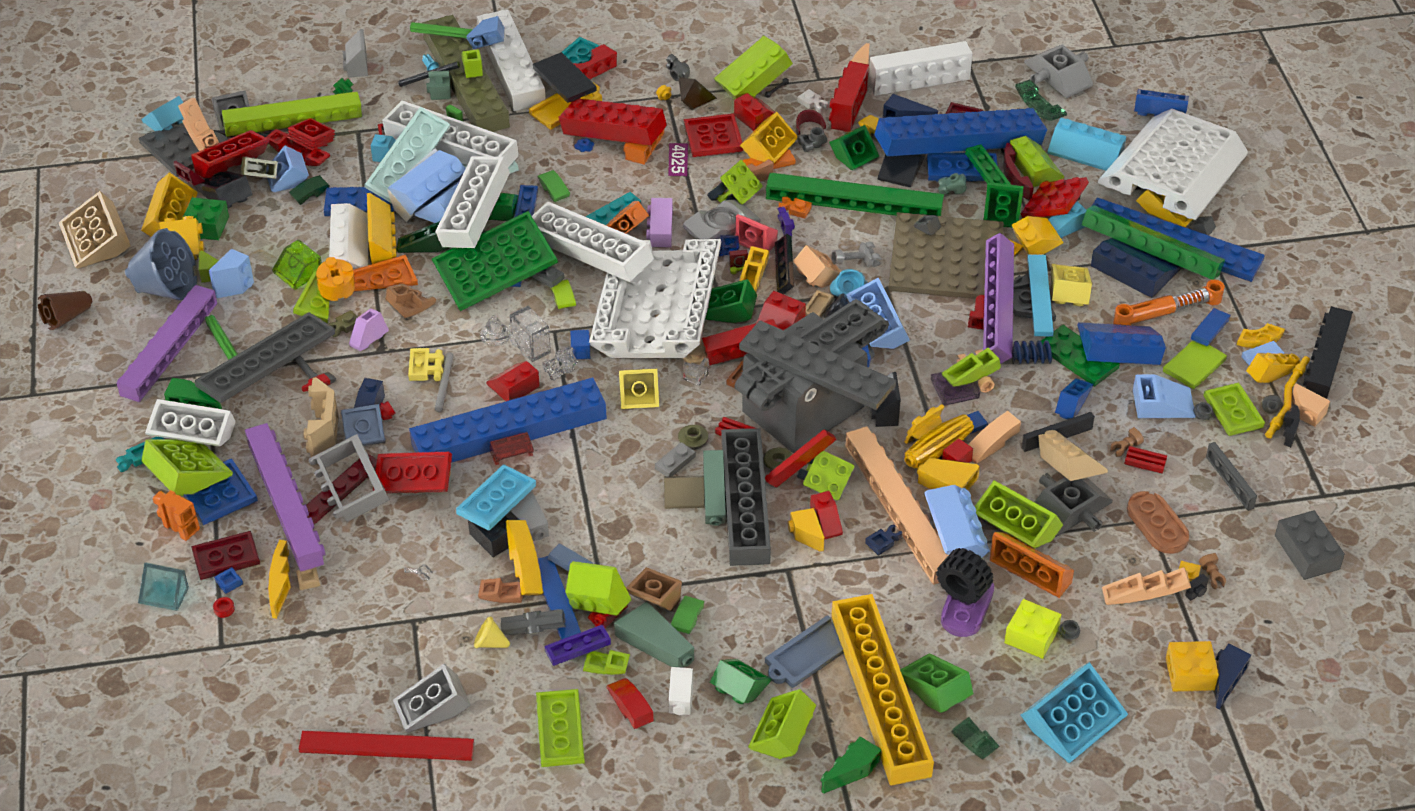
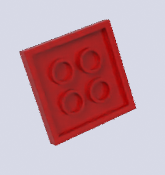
(713, 135)
(1055, 197)

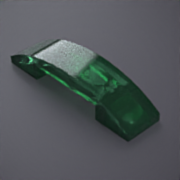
(1030, 95)

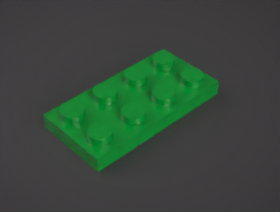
(1069, 352)

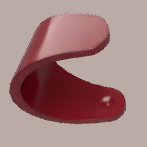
(809, 116)

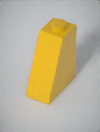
(942, 473)

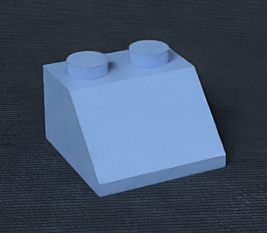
(290, 170)
(231, 274)

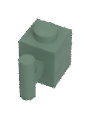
(439, 85)

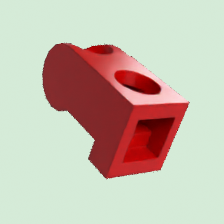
(976, 317)

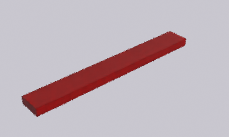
(386, 745)

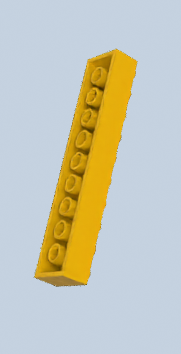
(882, 690)

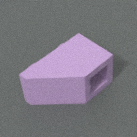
(367, 329)

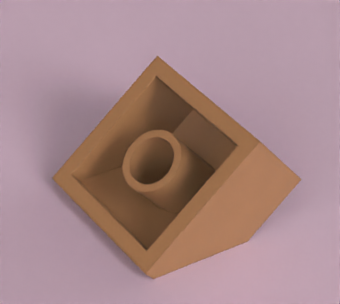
(656, 589)

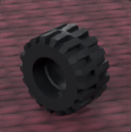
(965, 575)

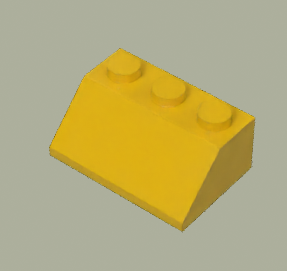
(769, 139)

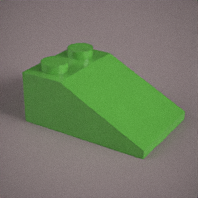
(937, 682)

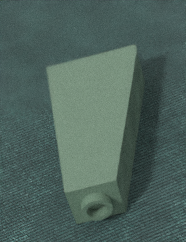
(714, 487)
(655, 636)

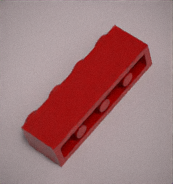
(725, 345)

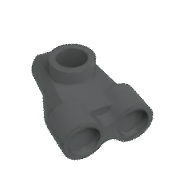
(677, 69)
(813, 140)

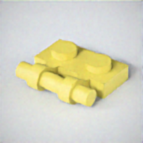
(419, 364)

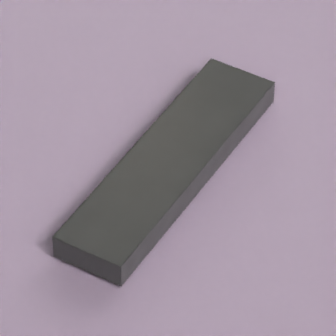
(1231, 476)

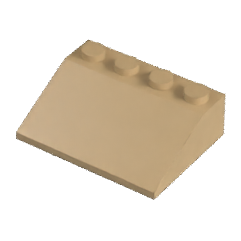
(94, 232)

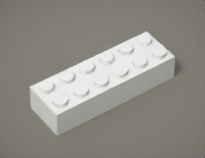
(920, 68)
(472, 202)

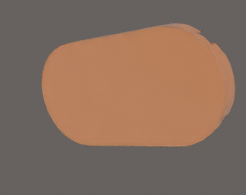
(1158, 522)

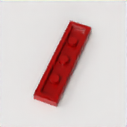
(800, 458)

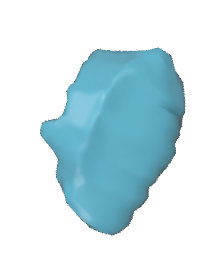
(847, 282)

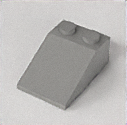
(431, 700)

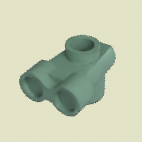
(953, 183)

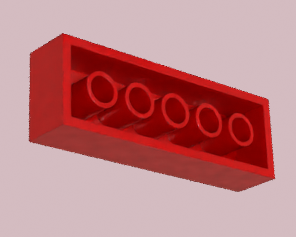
(613, 121)

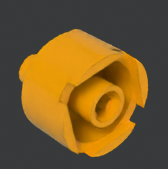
(335, 279)

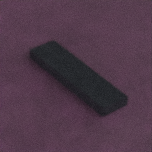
(784, 264)
(1066, 428)

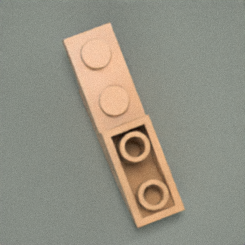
(197, 125)

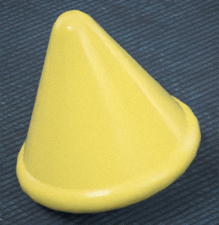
(490, 636)

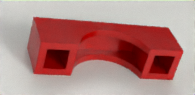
(601, 60)

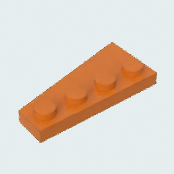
(385, 274)

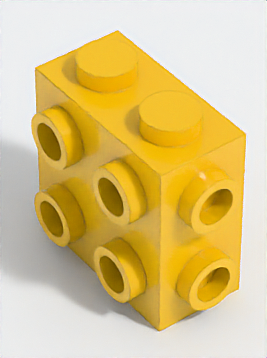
(189, 229)

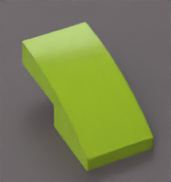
(563, 294)
(603, 663)

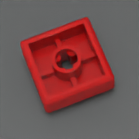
(311, 134)

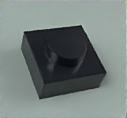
(1198, 587)

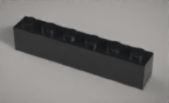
(1328, 351)

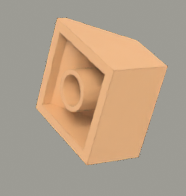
(816, 267)

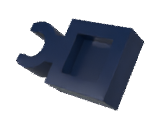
(882, 541)

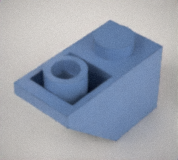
(487, 33)

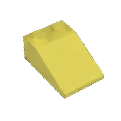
(1070, 284)

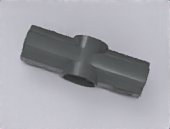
(533, 622)

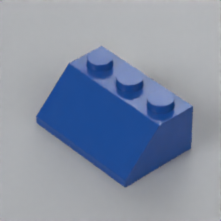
(1158, 102)

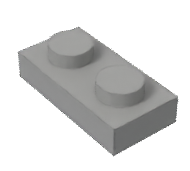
(675, 460)

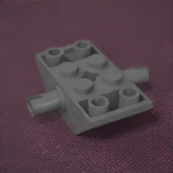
(1073, 501)

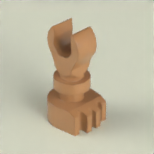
(1135, 438)
(1209, 563)

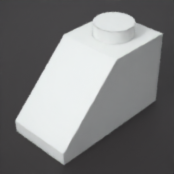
(681, 691)

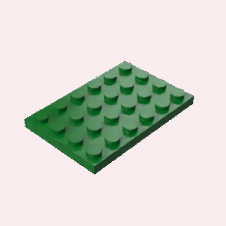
(497, 262)

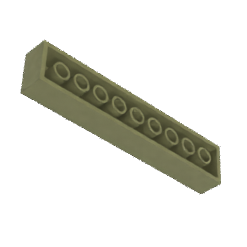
(475, 94)

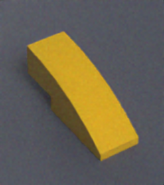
(755, 266)

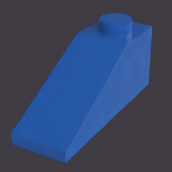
(1073, 398)

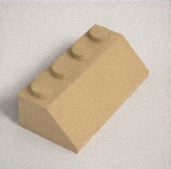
(1068, 457)

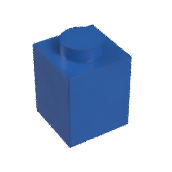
(580, 344)

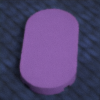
(963, 618)

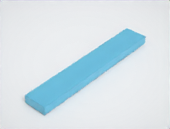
(1040, 295)

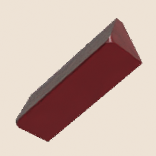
(187, 174)

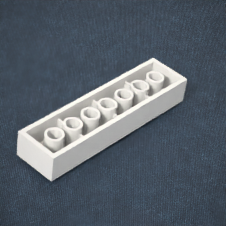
(514, 65)
(460, 139)
(592, 242)

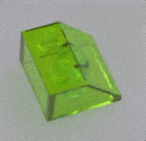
(296, 264)

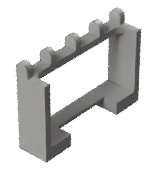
(336, 454)

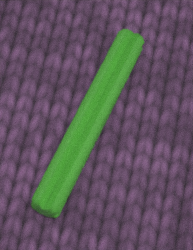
(439, 30)
(220, 336)

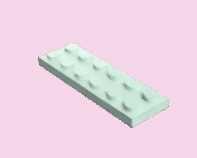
(411, 147)

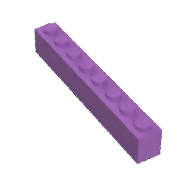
(999, 297)
(166, 343)

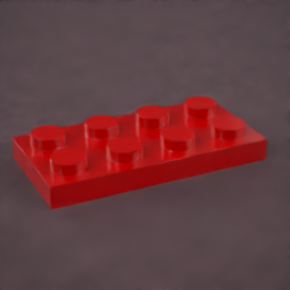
(414, 472)

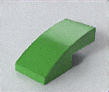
(554, 185)
(687, 614)

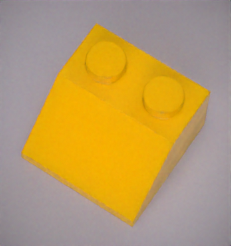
(1036, 235)

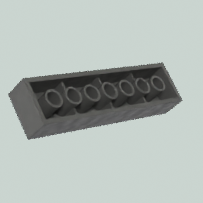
(745, 497)

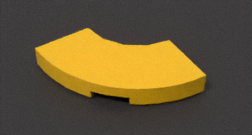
(1258, 337)

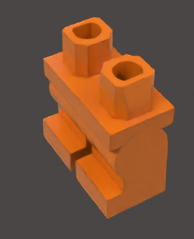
(177, 513)

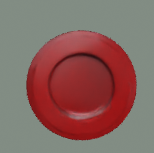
(223, 607)

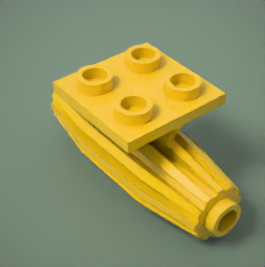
(934, 435)

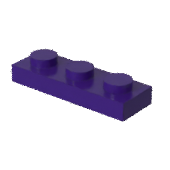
(577, 645)

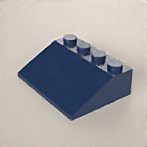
(1133, 266)

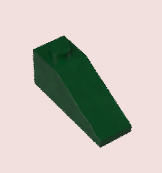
(421, 241)

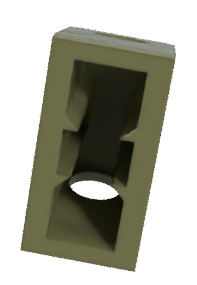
(257, 167)

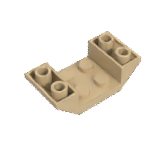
(321, 433)

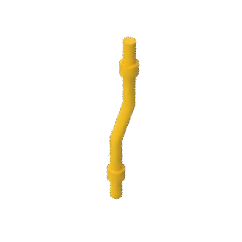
(1277, 421)

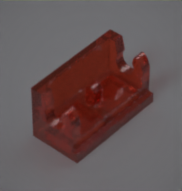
(511, 447)

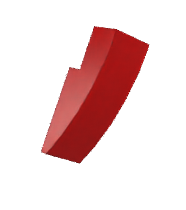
(631, 702)

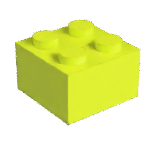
(1032, 628)

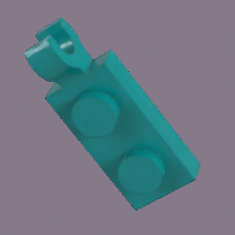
(132, 456)

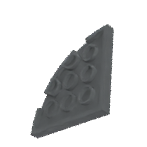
(173, 146)

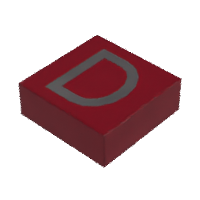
(737, 258)

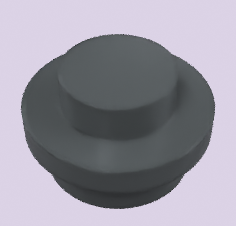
(1203, 410)
(1069, 629)

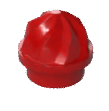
(386, 411)

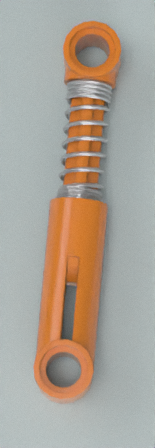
(1131, 314)

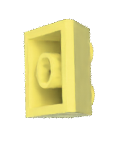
(639, 388)

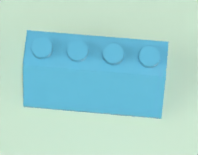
(1086, 144)

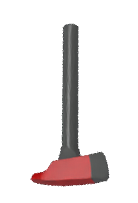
(327, 378)

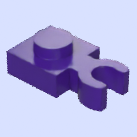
(787, 224)

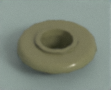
(693, 441)
(773, 454)

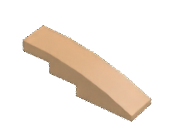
(1144, 588)

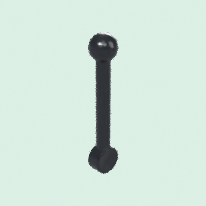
(785, 81)

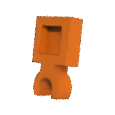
(797, 207)

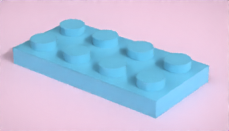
(496, 497)

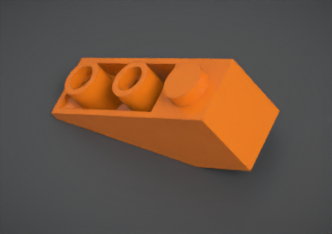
(628, 217)

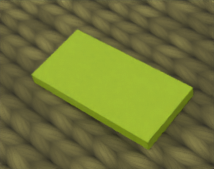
(560, 728)

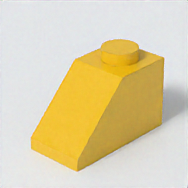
(806, 528)

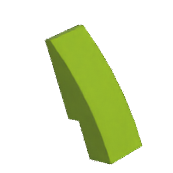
(972, 368)

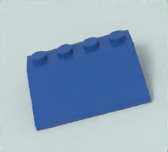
(1121, 343)

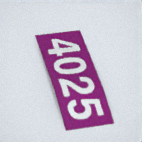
(678, 159)

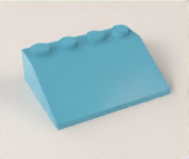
(1075, 713)

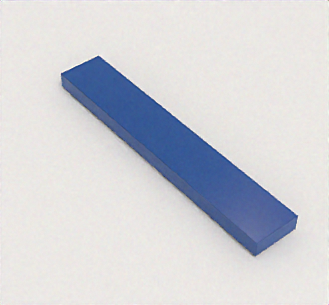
(556, 597)

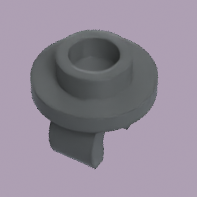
(1271, 404)

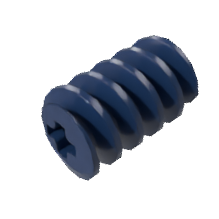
(1031, 351)

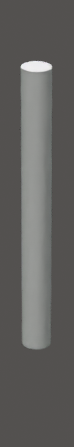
(444, 382)

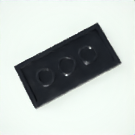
(564, 77)

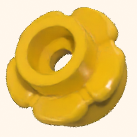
(664, 92)

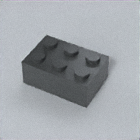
(1309, 544)

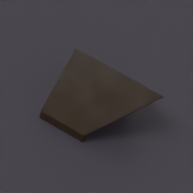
(693, 93)

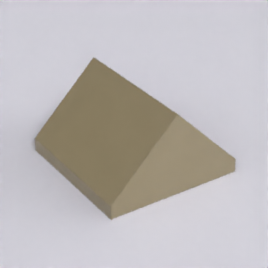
(683, 492)

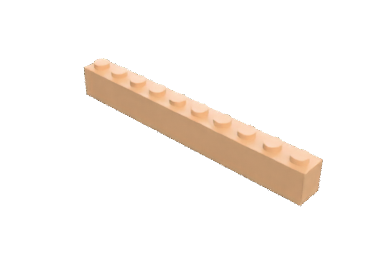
(897, 500)

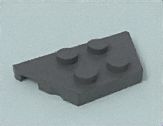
(1022, 298)

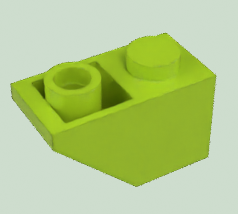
(472, 63)

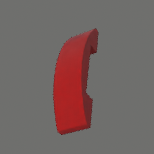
(279, 139)

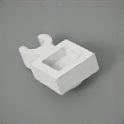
(811, 99)

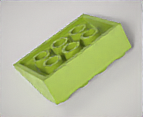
(754, 69)
(183, 465)

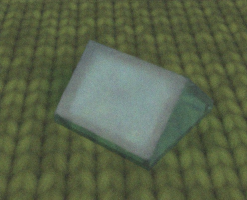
(162, 586)

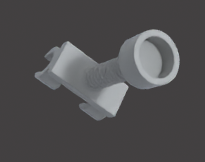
(865, 252)

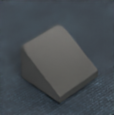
(928, 224)
(1203, 225)

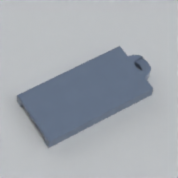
(805, 654)

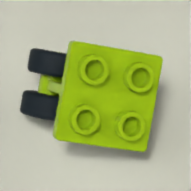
(739, 181)
(827, 474)

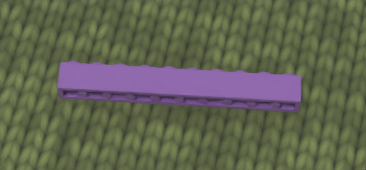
(284, 497)

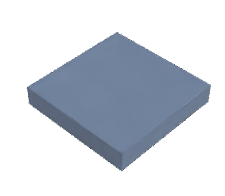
(364, 422)

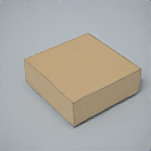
(308, 578)

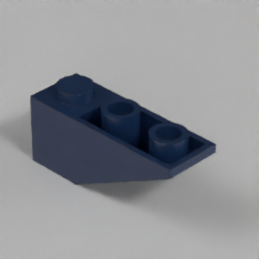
(899, 106)

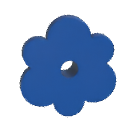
(584, 145)

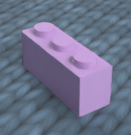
(660, 222)

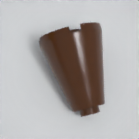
(62, 307)

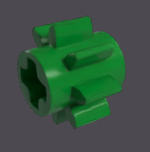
(343, 86)

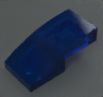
(728, 243)

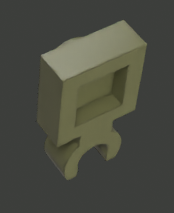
(344, 323)

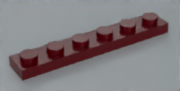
(343, 484)

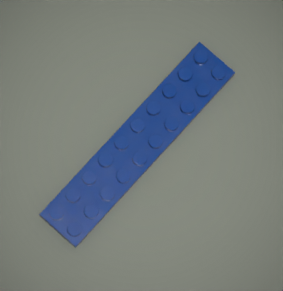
(1238, 260)

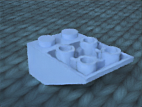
(1161, 398)

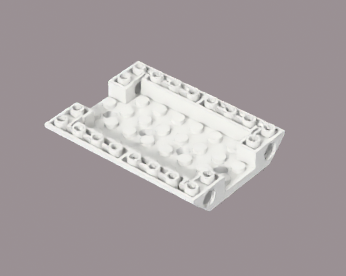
(1178, 159)
(627, 308)

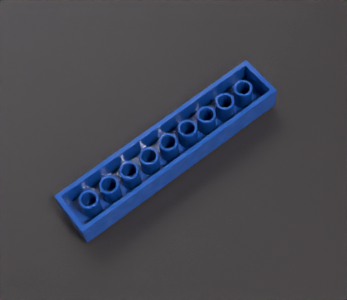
(957, 131)
(537, 414)

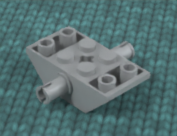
(1061, 70)

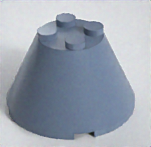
(163, 266)

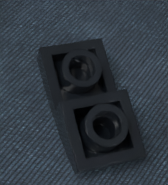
(1292, 422)

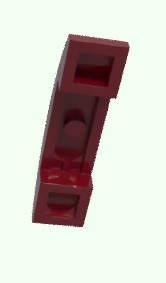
(1013, 175)

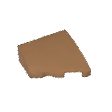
(408, 300)

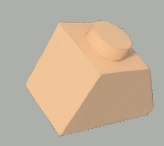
(1311, 405)

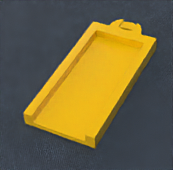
(552, 107)

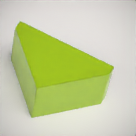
(206, 262)

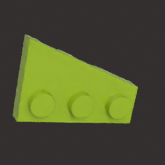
(312, 301)

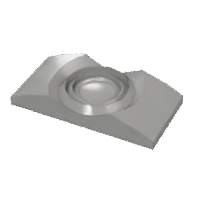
(717, 221)

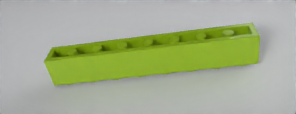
(289, 113)

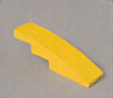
(524, 556)
(278, 578)

